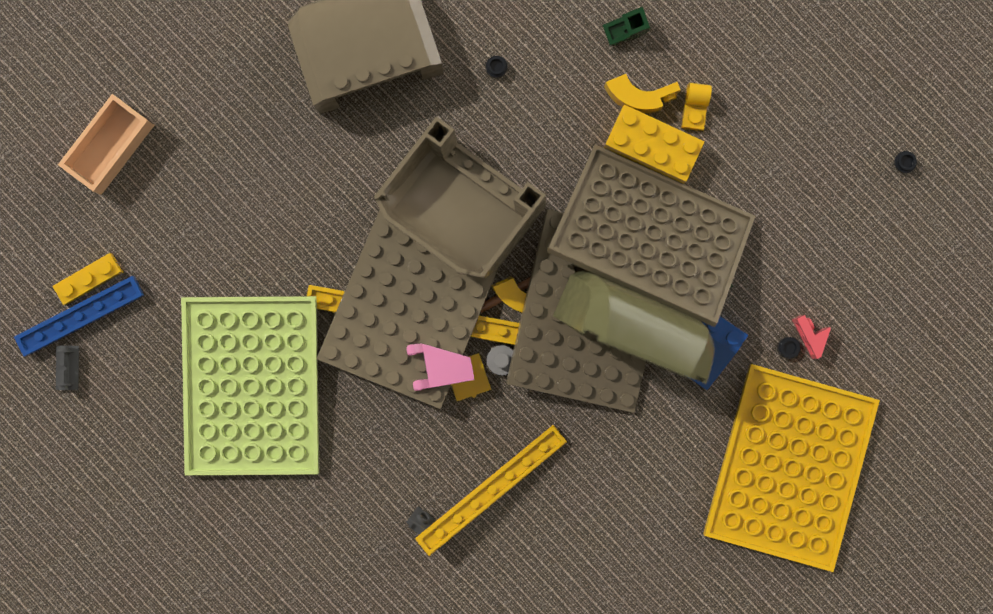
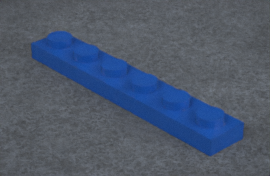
(79, 316)

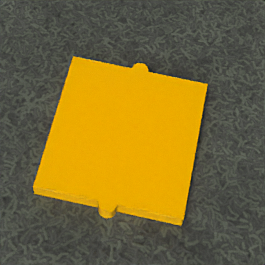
(478, 385)

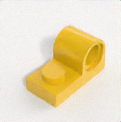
(695, 106)

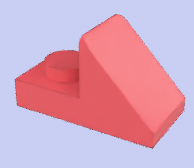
(813, 341)

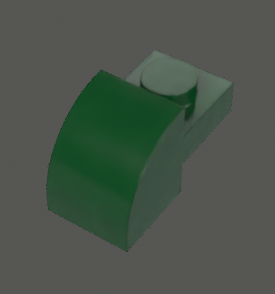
(627, 27)

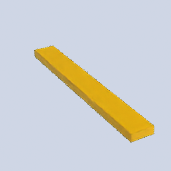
(490, 490)

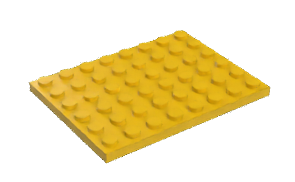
(791, 467)

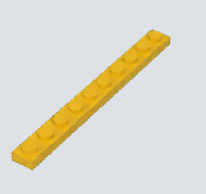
(485, 328)

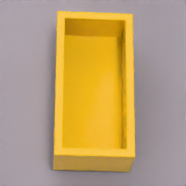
(654, 144)

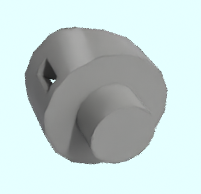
(499, 359)

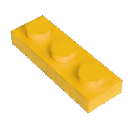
(87, 279)

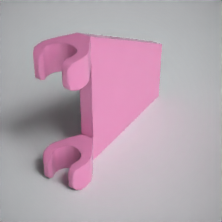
(441, 366)

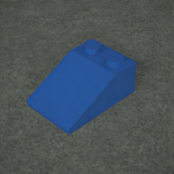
(727, 342)

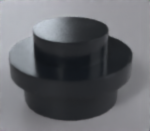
(496, 66)
(905, 162)

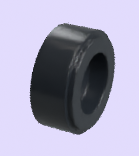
(788, 347)

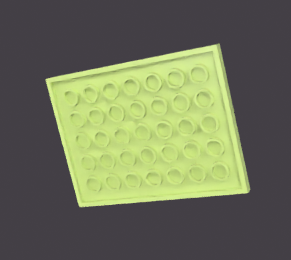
(250, 385)

